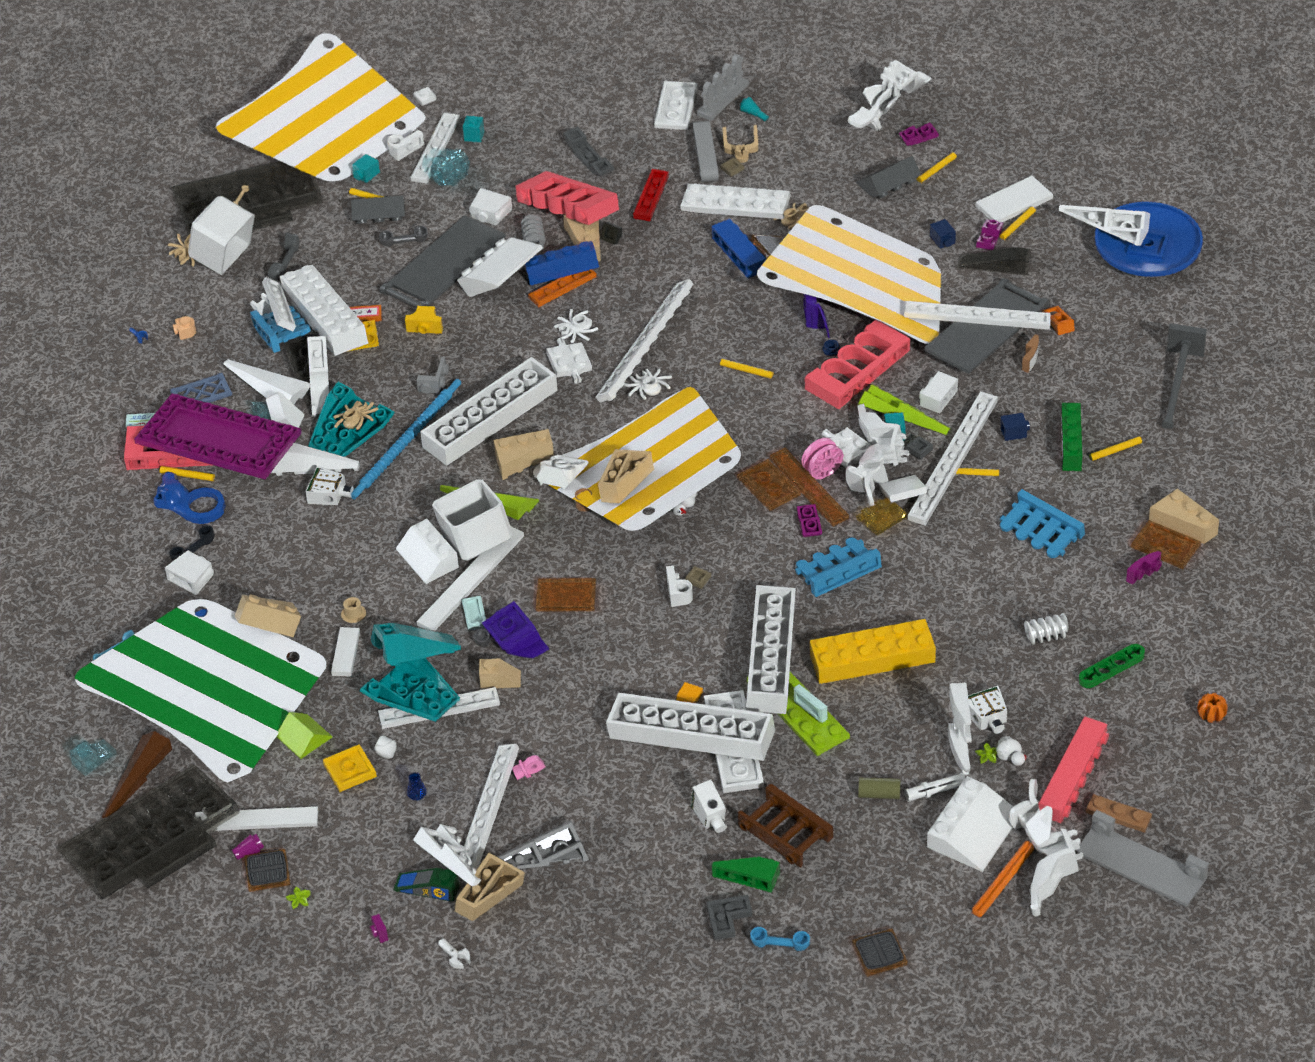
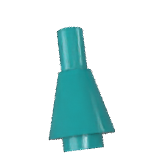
(749, 106)

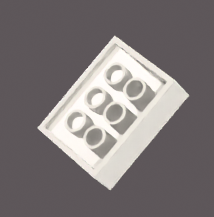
(497, 265)
(971, 825)

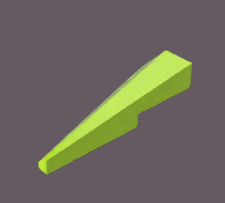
(887, 403)
(514, 505)

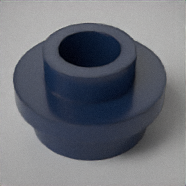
(831, 348)

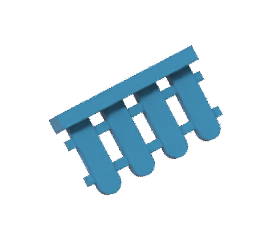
(275, 334)
(1046, 515)
(842, 573)

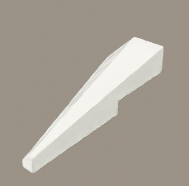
(1122, 223)
(269, 382)
(305, 460)
(448, 850)

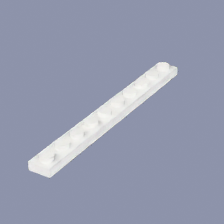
(645, 339)
(952, 458)

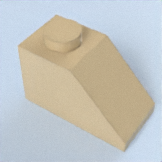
(498, 674)

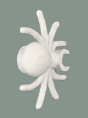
(578, 324)
(649, 384)

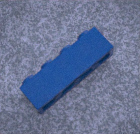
(738, 247)
(561, 263)

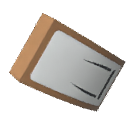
(1031, 354)

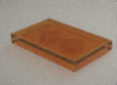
(769, 485)
(1174, 546)
(566, 594)

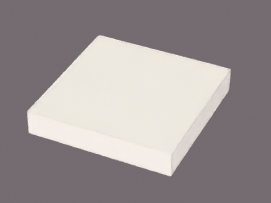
(903, 488)

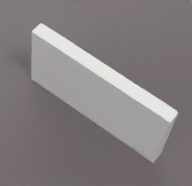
(675, 105)
(1014, 199)

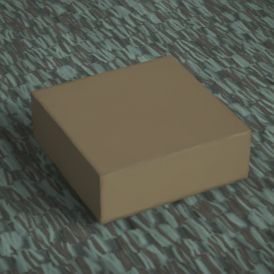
(732, 167)
(698, 577)

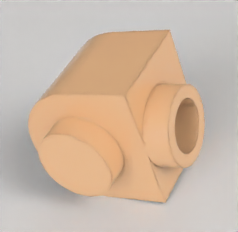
(184, 327)

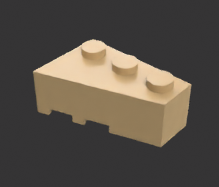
(581, 232)
(522, 451)
(624, 473)
(1184, 516)
(268, 614)
(496, 883)

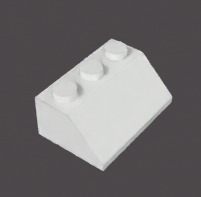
(427, 552)

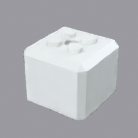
(220, 234)
(472, 519)

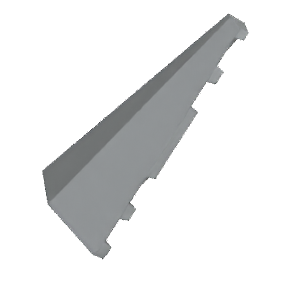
(553, 846)

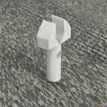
(455, 954)

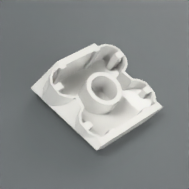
(560, 470)

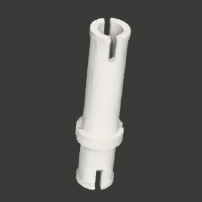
(912, 793)

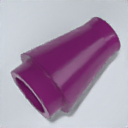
(248, 846)

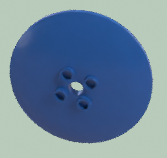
(1173, 241)

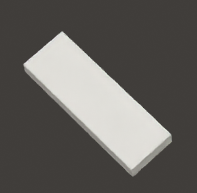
(345, 651)

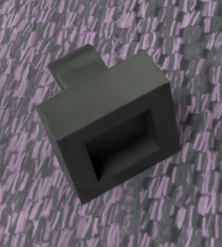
(611, 233)

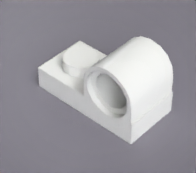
(401, 147)
(679, 590)

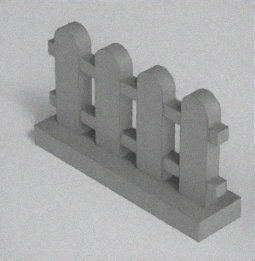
(723, 89)

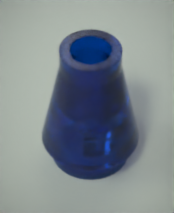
(416, 789)

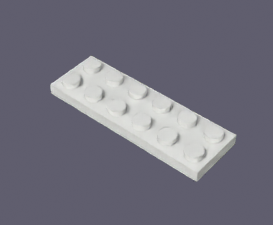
(735, 201)
(735, 772)

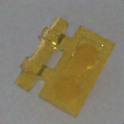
(884, 519)

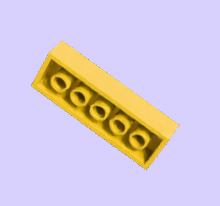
(872, 651)

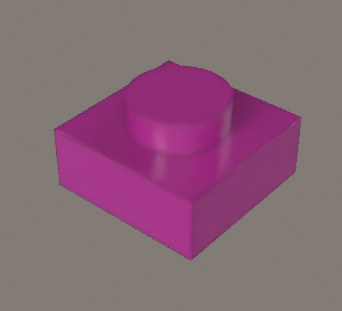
(378, 928)

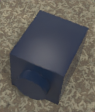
(942, 233)
(1014, 426)

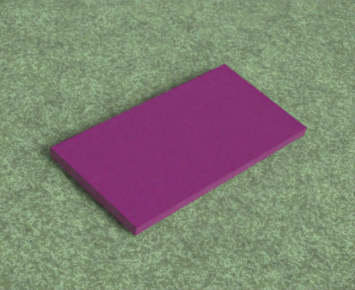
(218, 436)

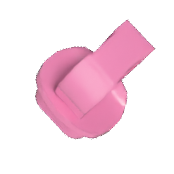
(531, 765)

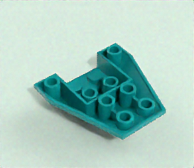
(340, 439)
(410, 643)
(413, 689)

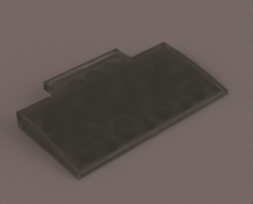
(271, 197)
(151, 834)

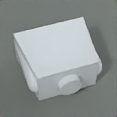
(490, 206)
(190, 572)

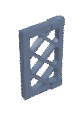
(206, 382)

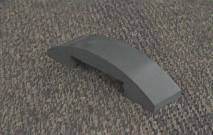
(585, 153)

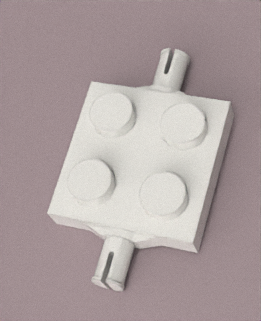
(569, 360)
(851, 445)

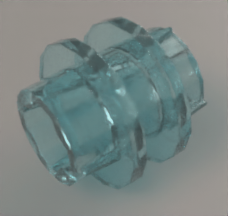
(449, 167)

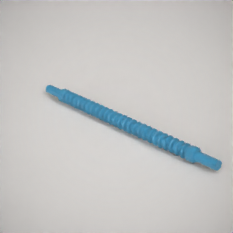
(406, 438)

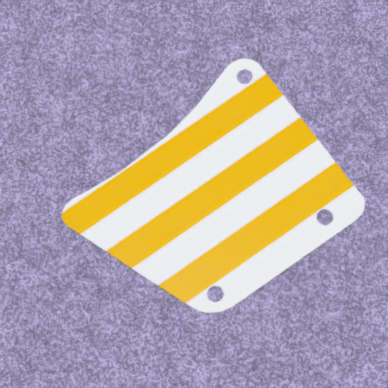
(324, 113)
(856, 269)
(685, 455)

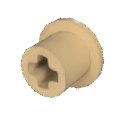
(353, 611)

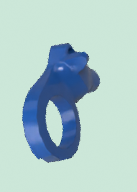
(176, 497)

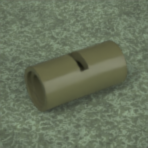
(879, 788)

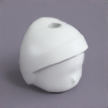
(385, 747)

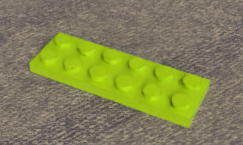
(816, 735)

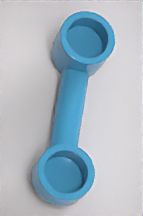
(799, 941)

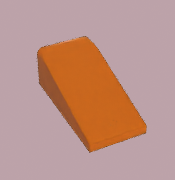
(1060, 321)

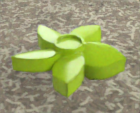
(987, 754)
(299, 897)

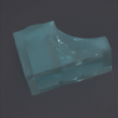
(88, 757)

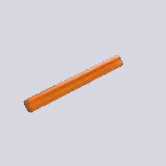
(1003, 879)

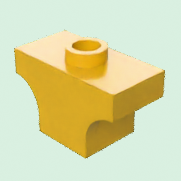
(424, 321)

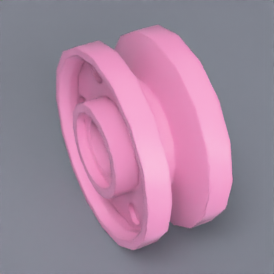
(822, 458)

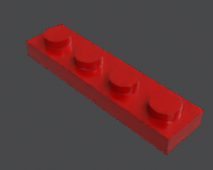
(651, 195)

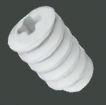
(1046, 628)

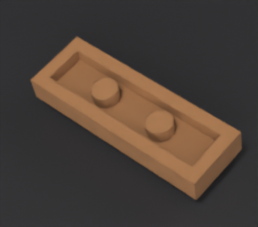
(1123, 814)

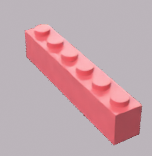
(1073, 768)

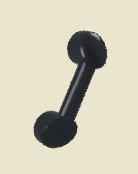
(206, 536)

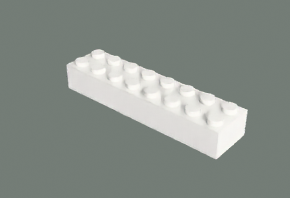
(323, 309)
(488, 411)
(770, 649)
(691, 726)

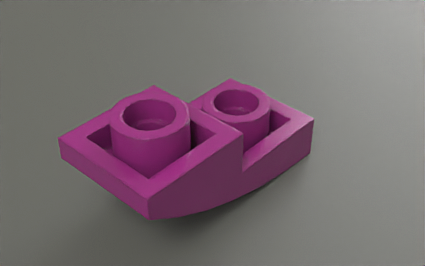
(914, 136)
(989, 235)
(809, 520)
(1145, 565)

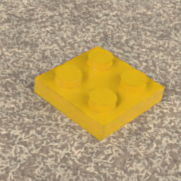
(349, 768)

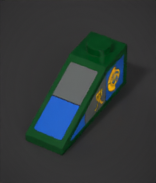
(429, 883)

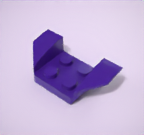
(814, 313)
(515, 632)

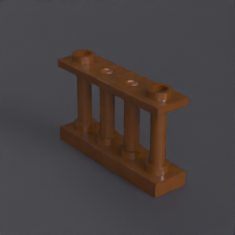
(789, 808)

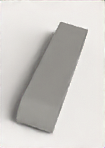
(705, 151)

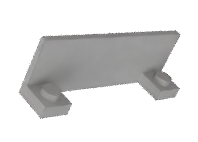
(1141, 863)

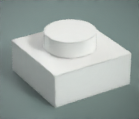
(424, 96)

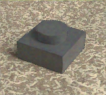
(919, 447)

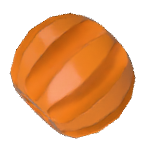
(1212, 707)

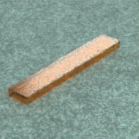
(809, 487)

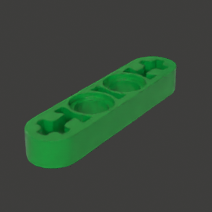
(1109, 664)

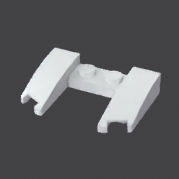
(959, 730)

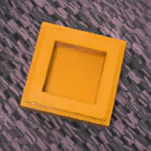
(689, 693)

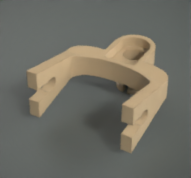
(741, 151)

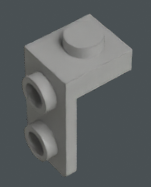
(433, 384)

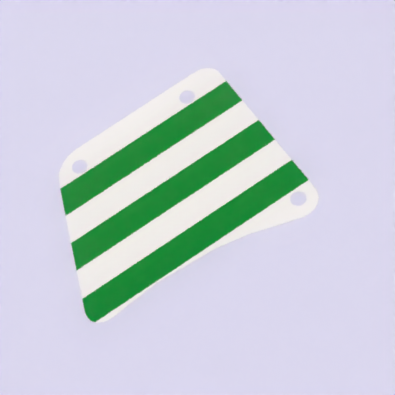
(208, 682)

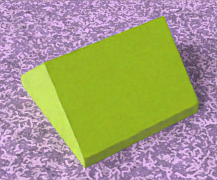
(302, 734)

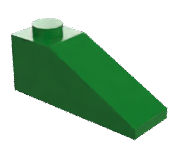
(751, 872)

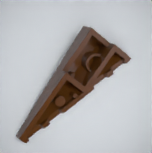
(147, 755)

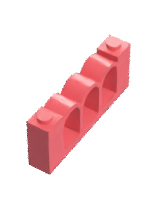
(568, 197)
(875, 334)
(138, 458)

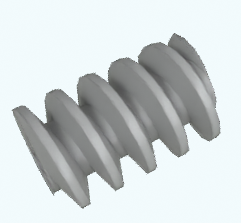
(533, 230)

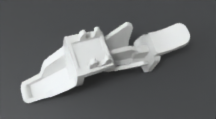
(883, 96)
(886, 448)
(1056, 845)

